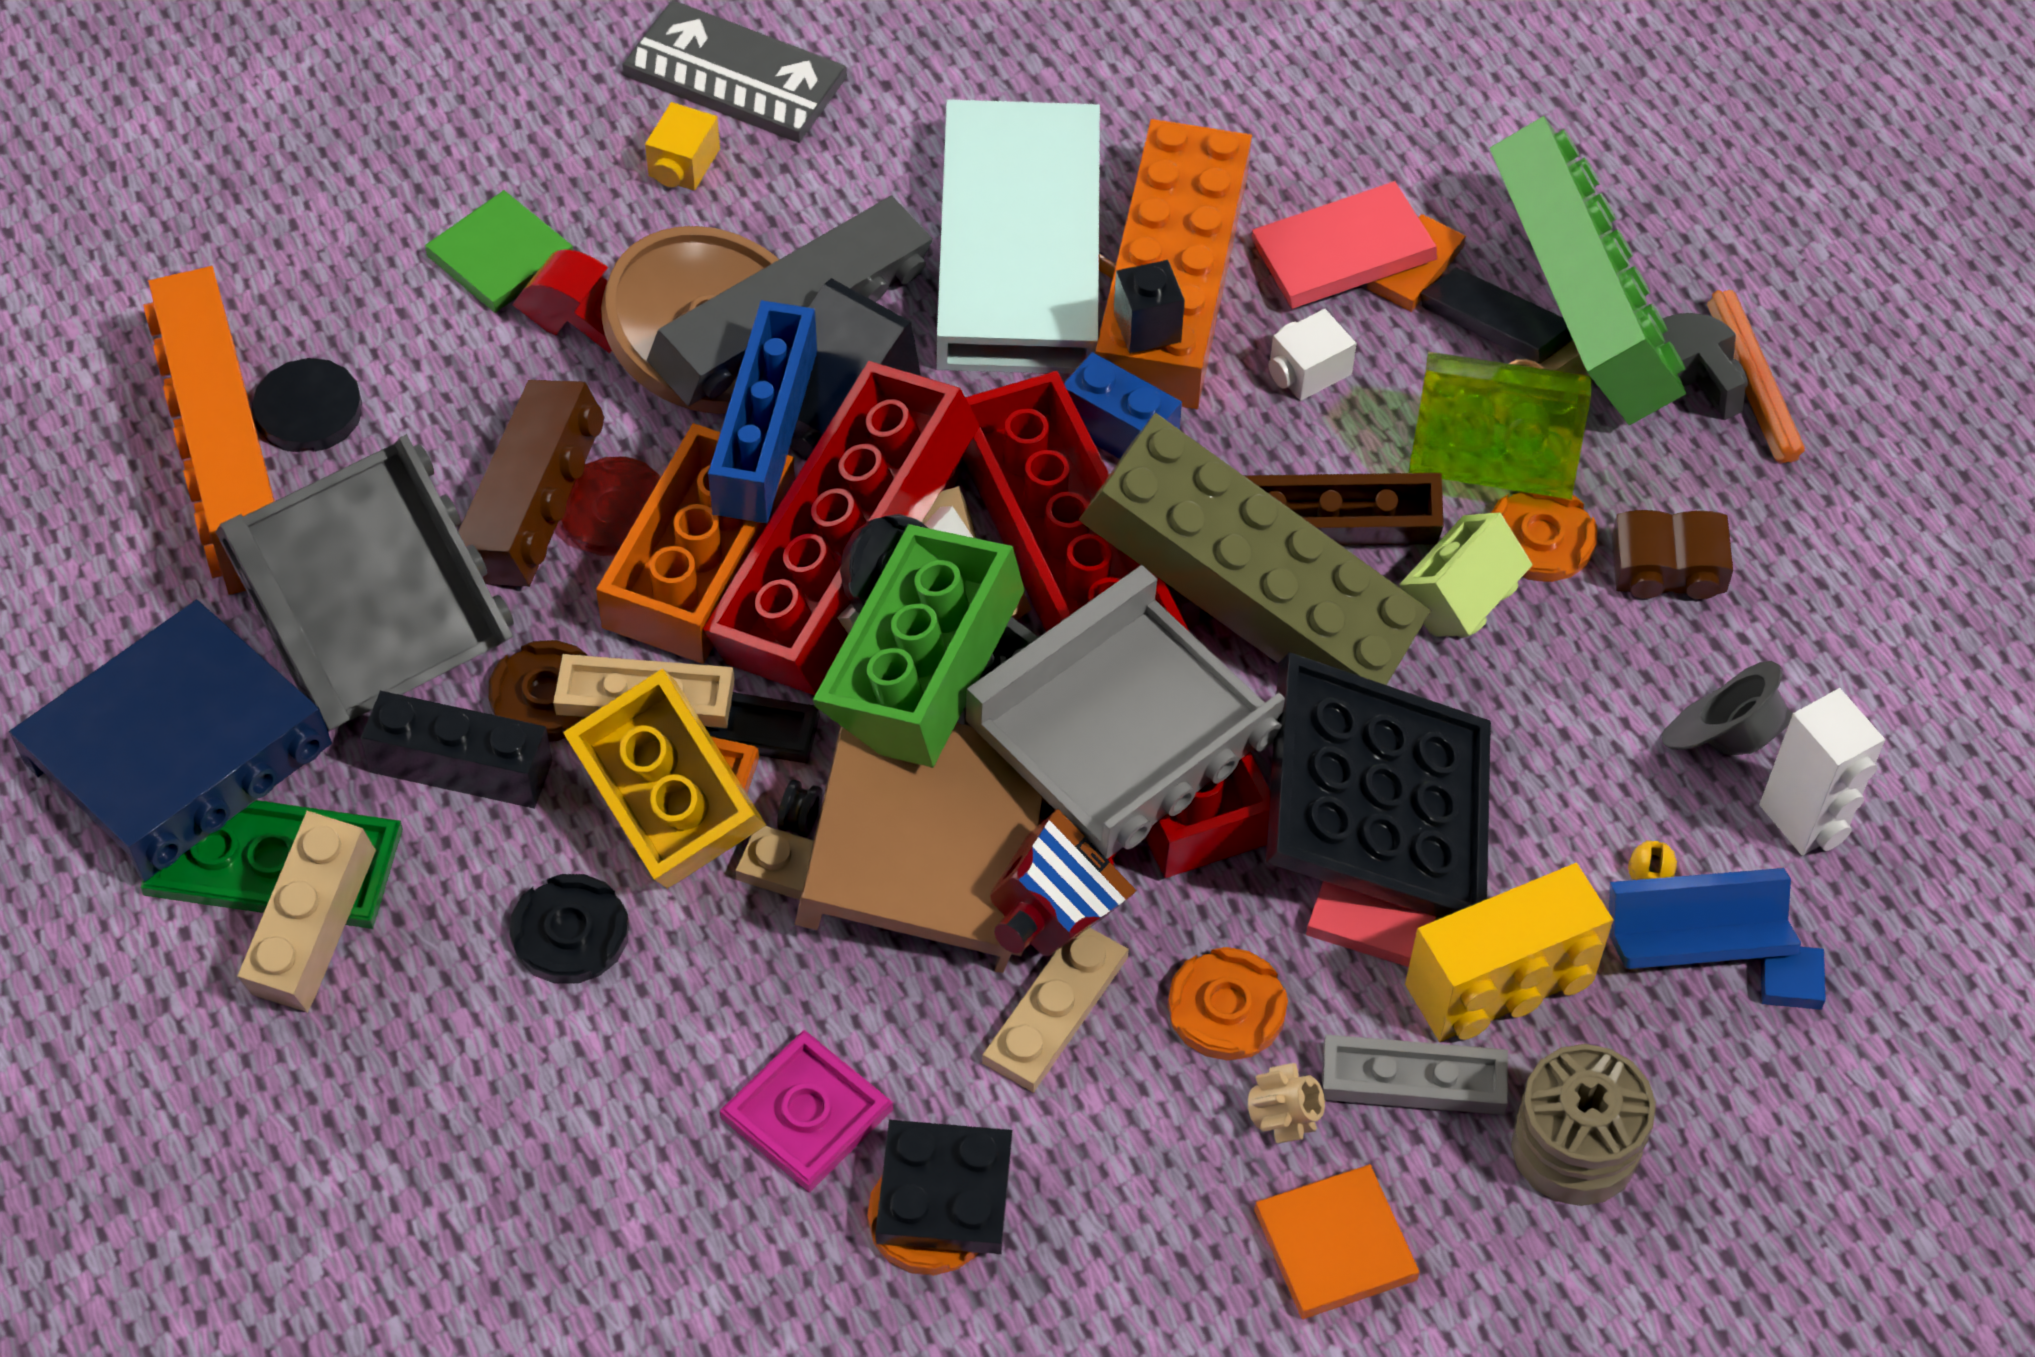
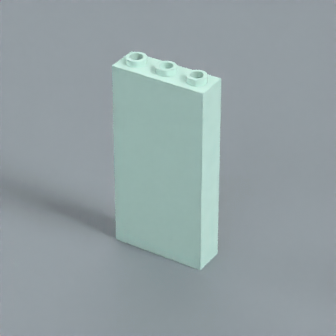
(1019, 237)

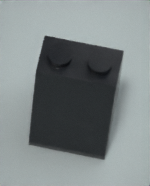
(848, 336)

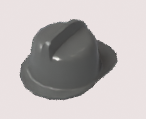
(1735, 717)

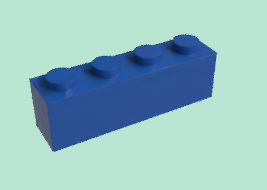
(763, 412)

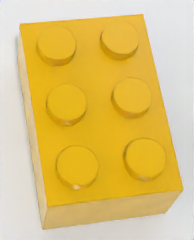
(664, 779)
(1508, 953)

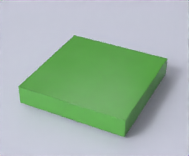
(496, 250)

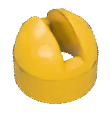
(1641, 859)

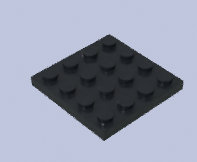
(1379, 790)

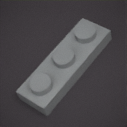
(1415, 1074)

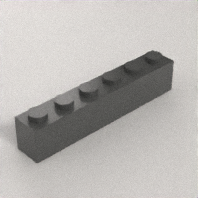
(867, 253)

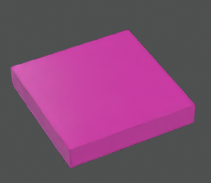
(806, 1110)

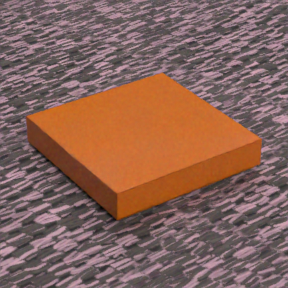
(1336, 1241)

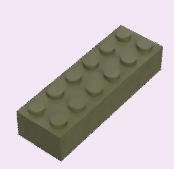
(1250, 558)

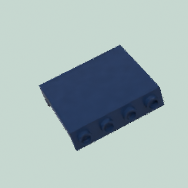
(173, 737)

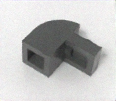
(1708, 355)

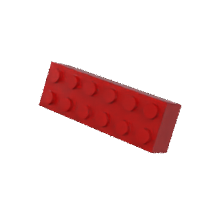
(876, 459)

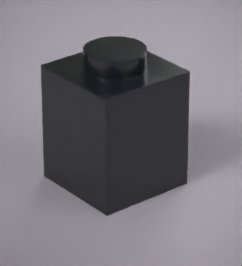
(1148, 306)

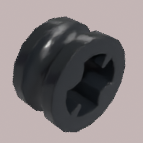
(799, 808)

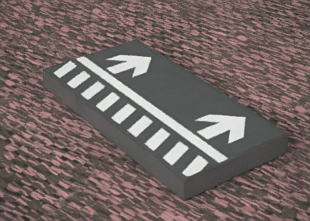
(735, 71)

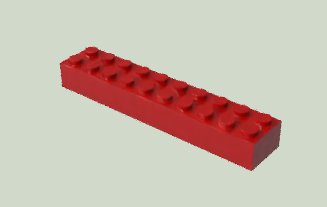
(1036, 481)

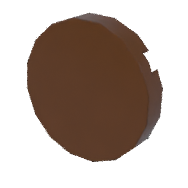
(511, 680)

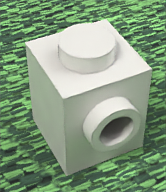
(1311, 355)

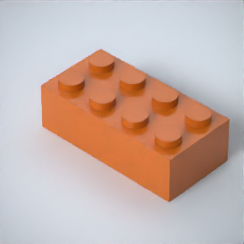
(679, 555)

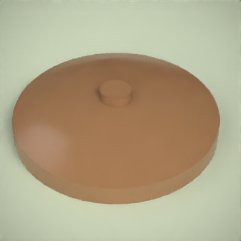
(664, 280)

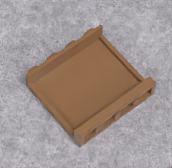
(918, 841)

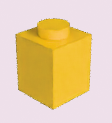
(682, 146)

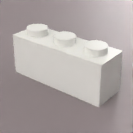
(1822, 772)

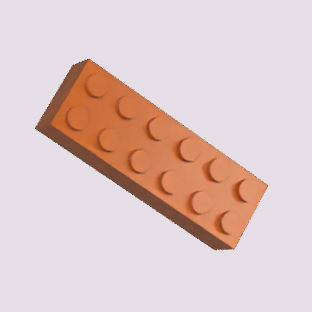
(1186, 214)
(213, 406)

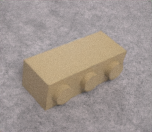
(307, 912)

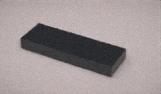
(1497, 315)

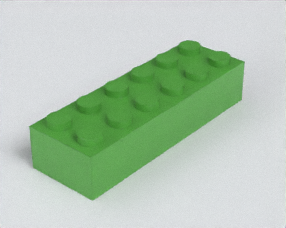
(1590, 270)

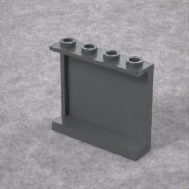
(366, 582)

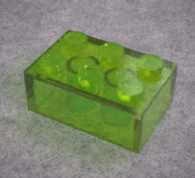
(1500, 425)

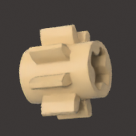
(1286, 1103)

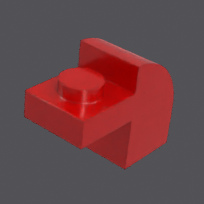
(567, 290)

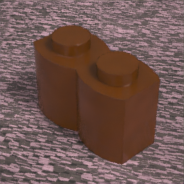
(1672, 553)

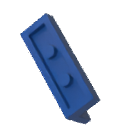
(1702, 918)

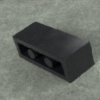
(457, 749)

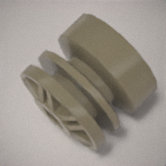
(1583, 1124)

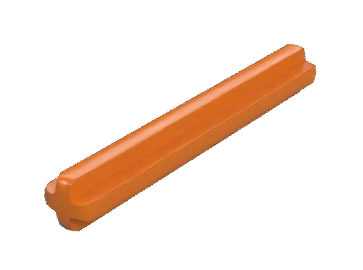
(1762, 388)

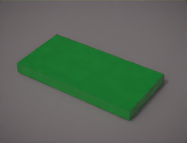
(245, 858)

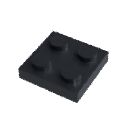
(944, 1187)

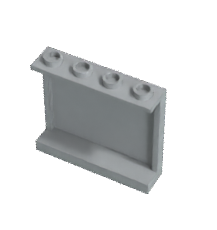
(1120, 715)

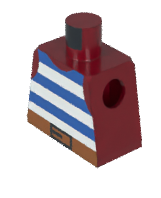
(1055, 888)

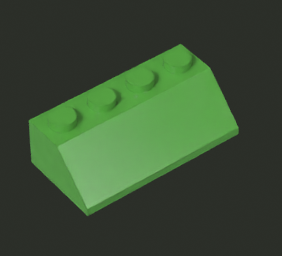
(921, 642)

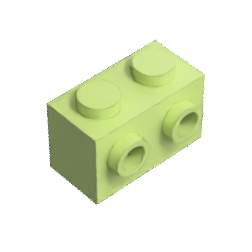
(1467, 574)

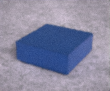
(1794, 979)

